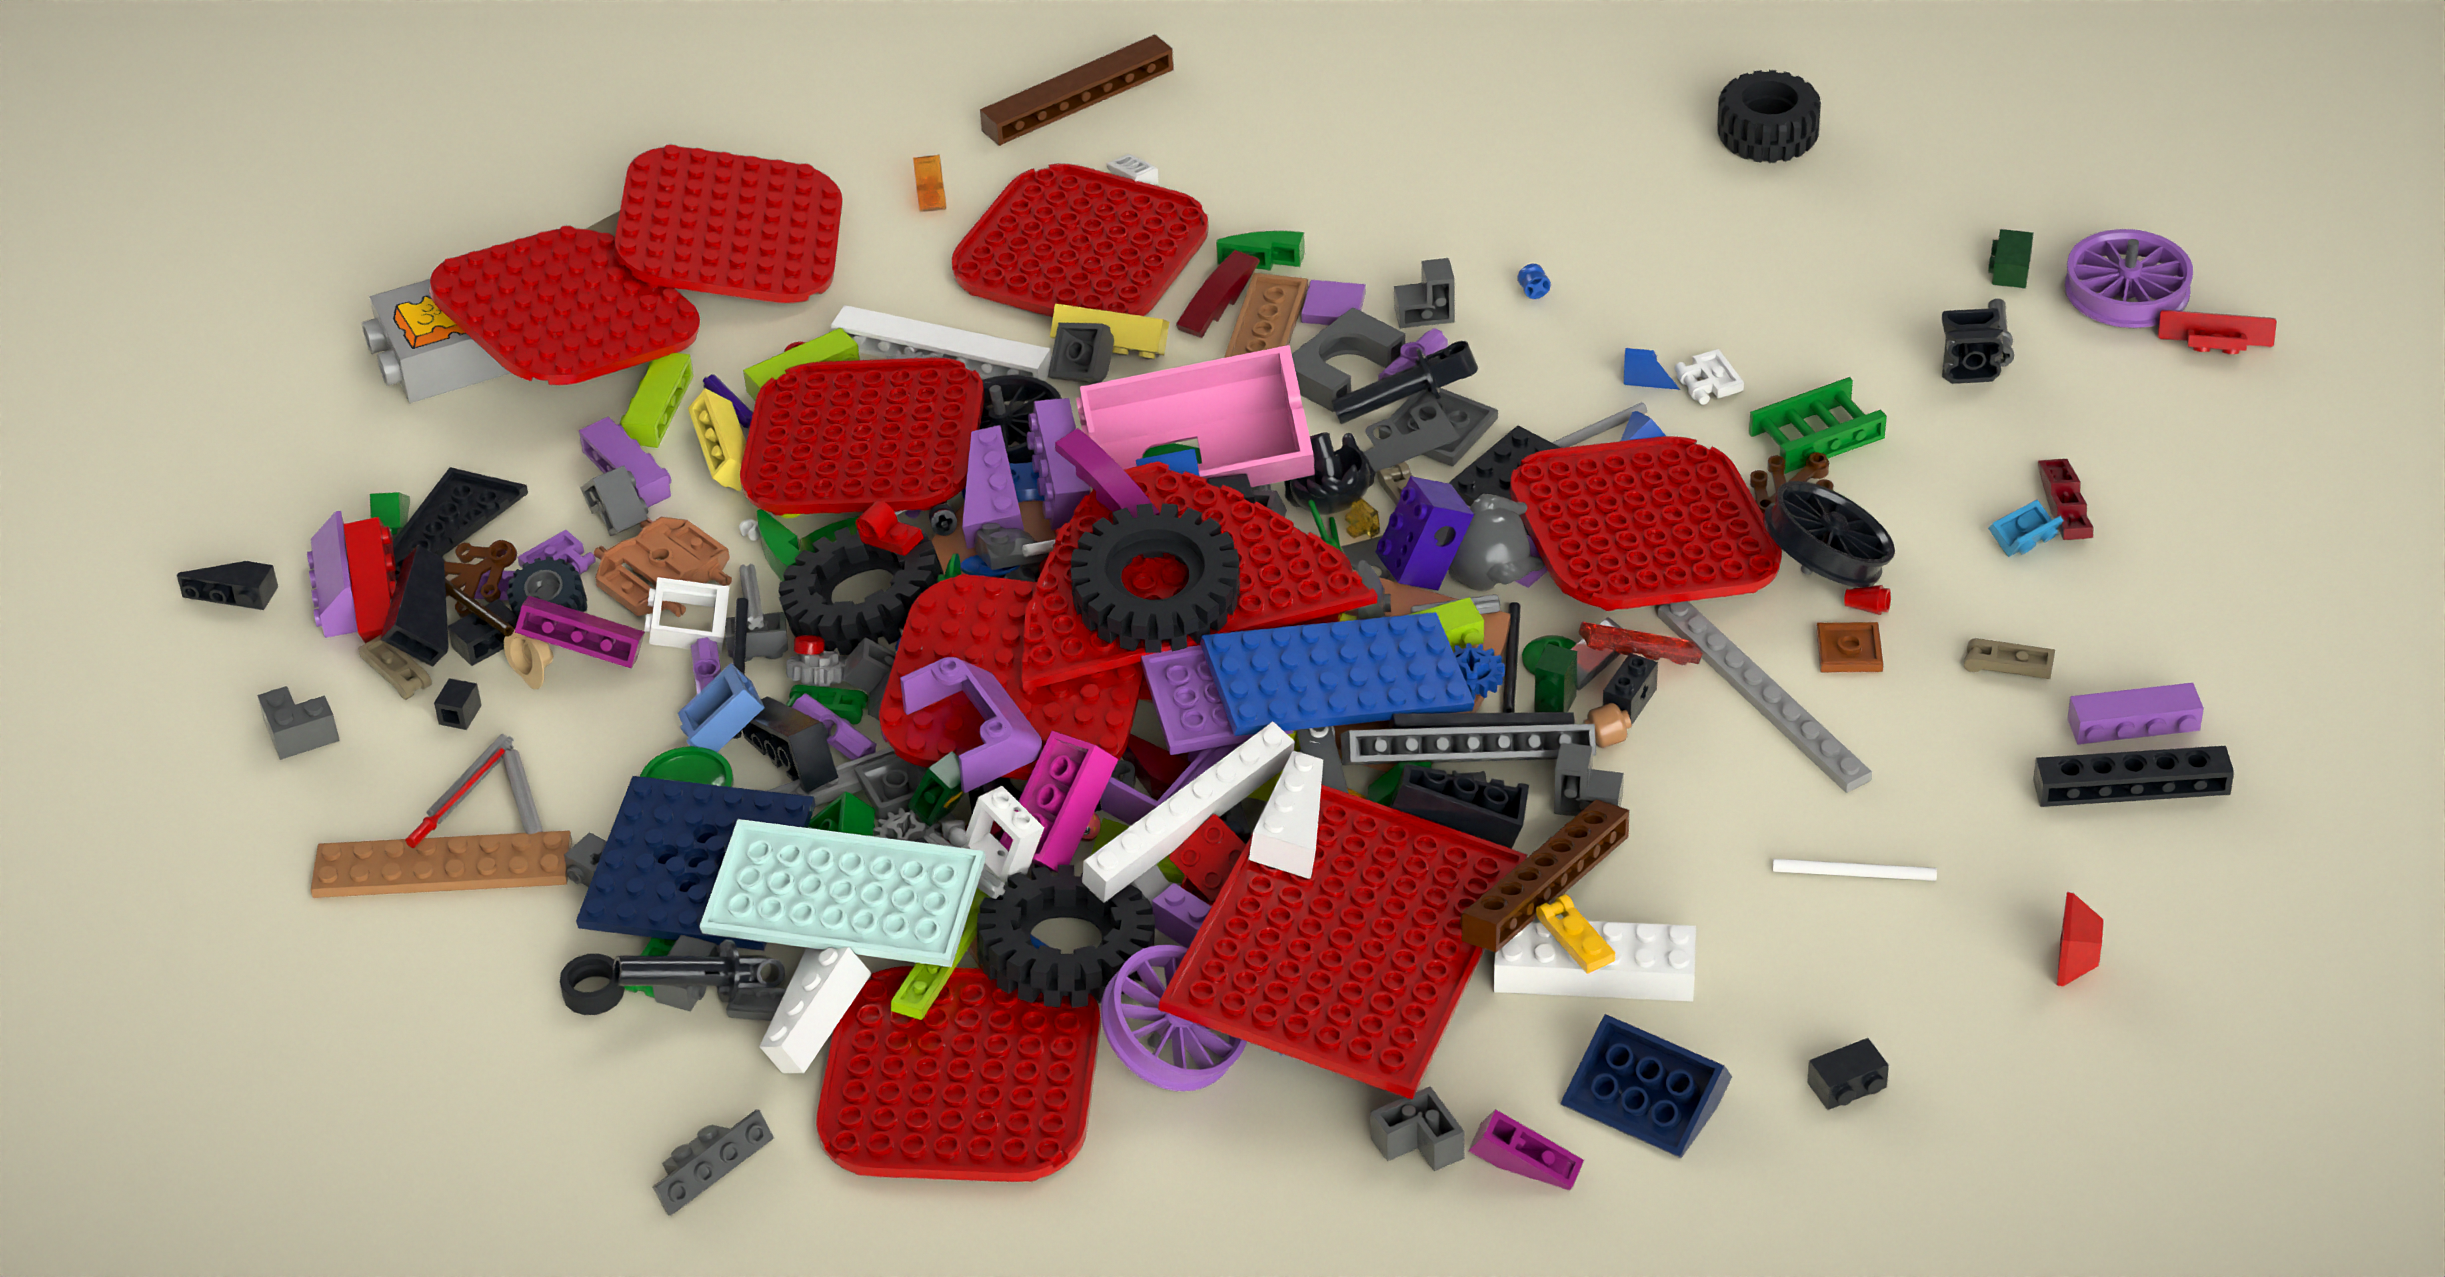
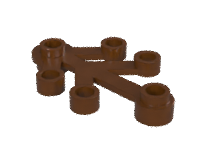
(1816, 467)
(470, 574)

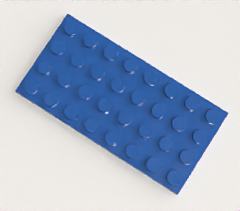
(1335, 673)

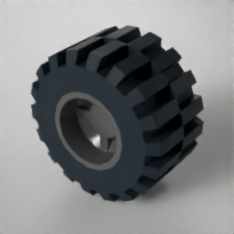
(547, 581)

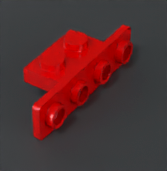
(2217, 330)

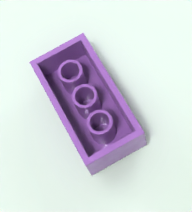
(1058, 477)

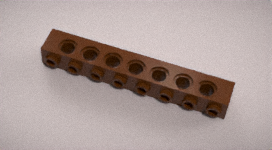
(1544, 875)

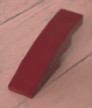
(1217, 292)
(2065, 499)

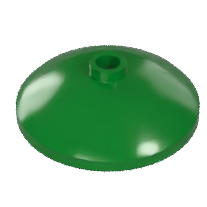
(691, 765)

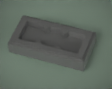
(755, 1003)

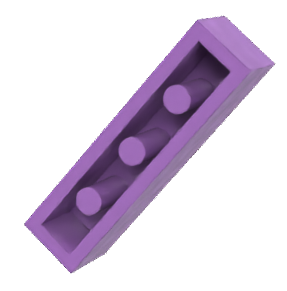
(611, 448)
(2135, 713)
(1179, 914)

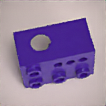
(1409, 540)

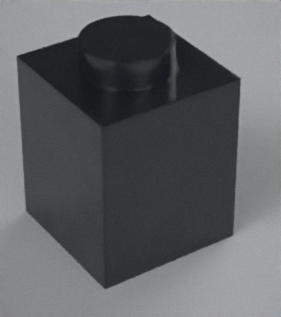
(457, 704)

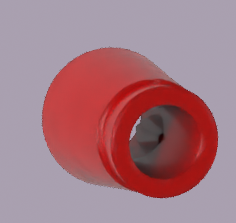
(1869, 599)

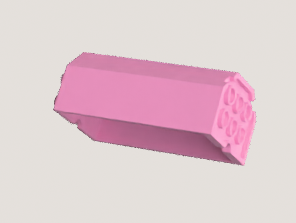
(1237, 407)

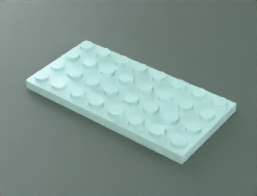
(843, 892)

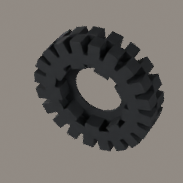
(1193, 611)
(842, 625)
(1012, 959)

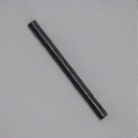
(740, 639)
(1511, 659)

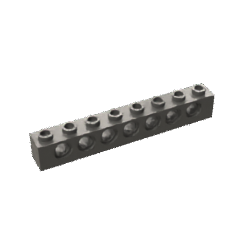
(1462, 743)

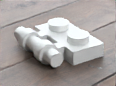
(1716, 374)

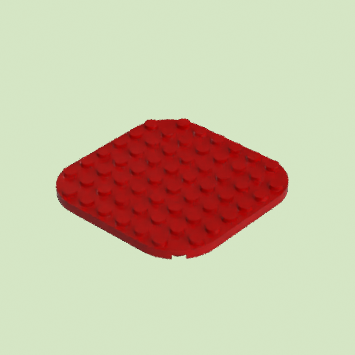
(729, 224)
(1080, 242)
(561, 307)
(862, 434)
(1644, 522)
(984, 625)
(966, 1091)

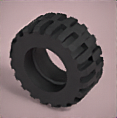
(1768, 116)

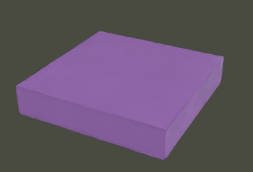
(1331, 299)

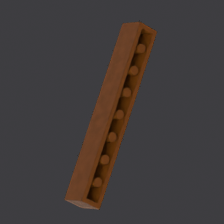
(1076, 89)

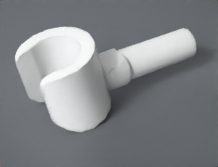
(751, 528)

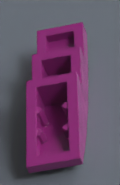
(1102, 473)

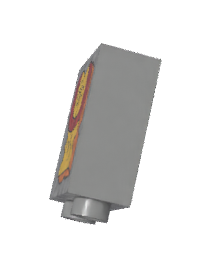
(423, 345)

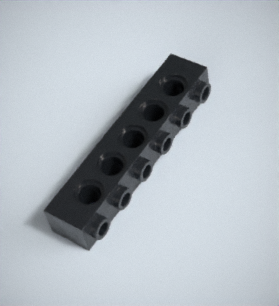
(2133, 776)

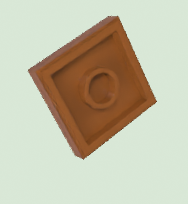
(1849, 647)

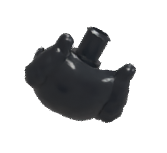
(1338, 477)

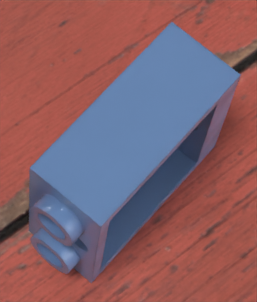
(720, 710)

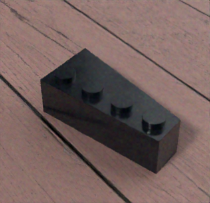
(1462, 803)

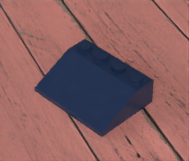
(1646, 1086)

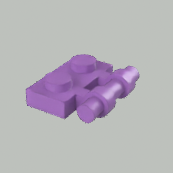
(560, 546)

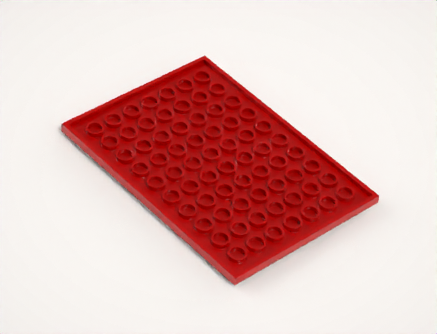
(1356, 959)

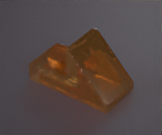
(929, 183)

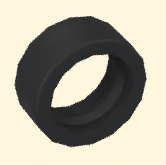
(590, 1002)

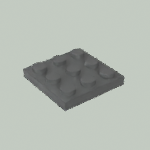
(1466, 415)

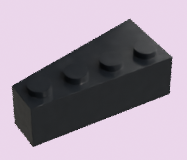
(793, 742)

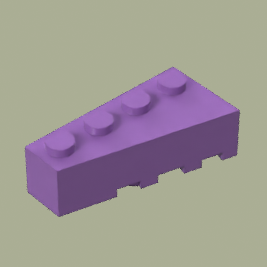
(989, 486)

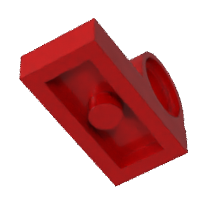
(881, 529)

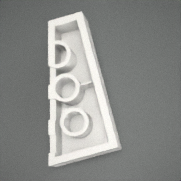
(1289, 823)
(813, 1006)

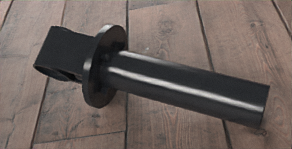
(1430, 373)
(725, 971)

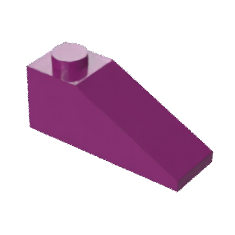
(1524, 1151)

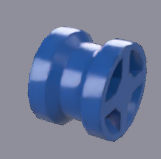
(1534, 281)

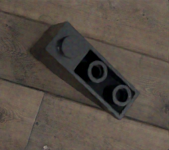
(233, 584)

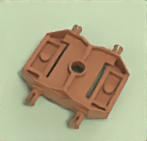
(685, 556)

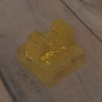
(1363, 519)

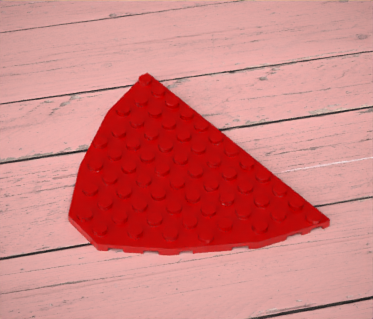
(1281, 575)

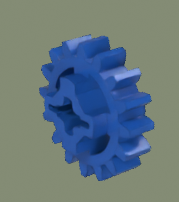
(1480, 669)

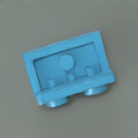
(2024, 528)

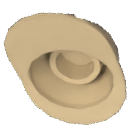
(528, 657)

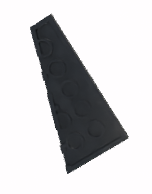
(454, 511)

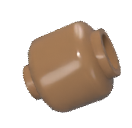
(1610, 724)

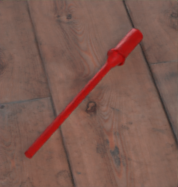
(430, 823)

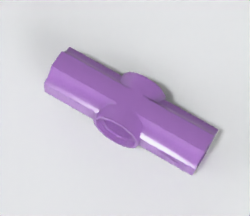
(1429, 343)
(705, 662)
(846, 738)

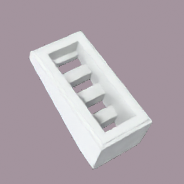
(1134, 168)

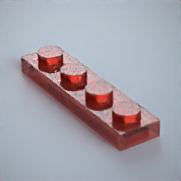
(1647, 644)

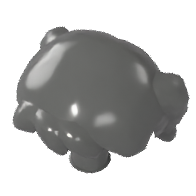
(1493, 545)

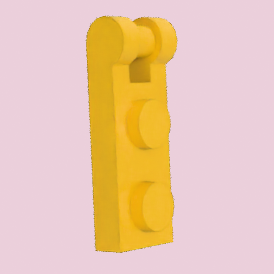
(1575, 934)

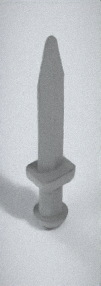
(954, 830)

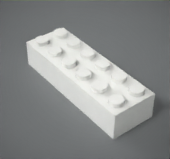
(1648, 963)

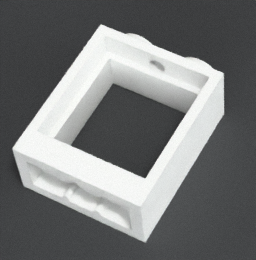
(687, 593)
(1020, 826)

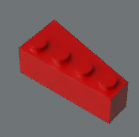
(371, 573)

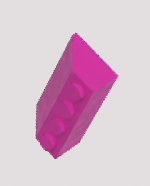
(1064, 796)

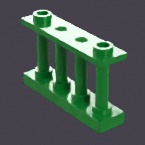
(1831, 441)

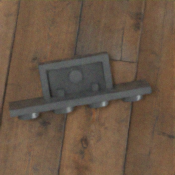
(708, 1159)

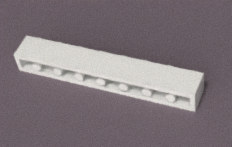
(988, 355)
(1185, 811)

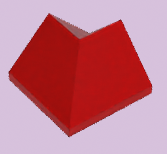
(2079, 940)

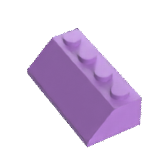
(332, 579)

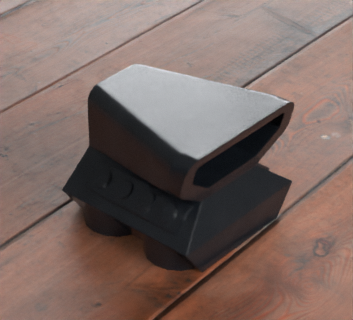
(1972, 345)

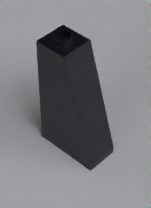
(419, 608)

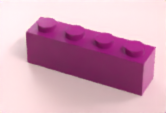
(579, 632)

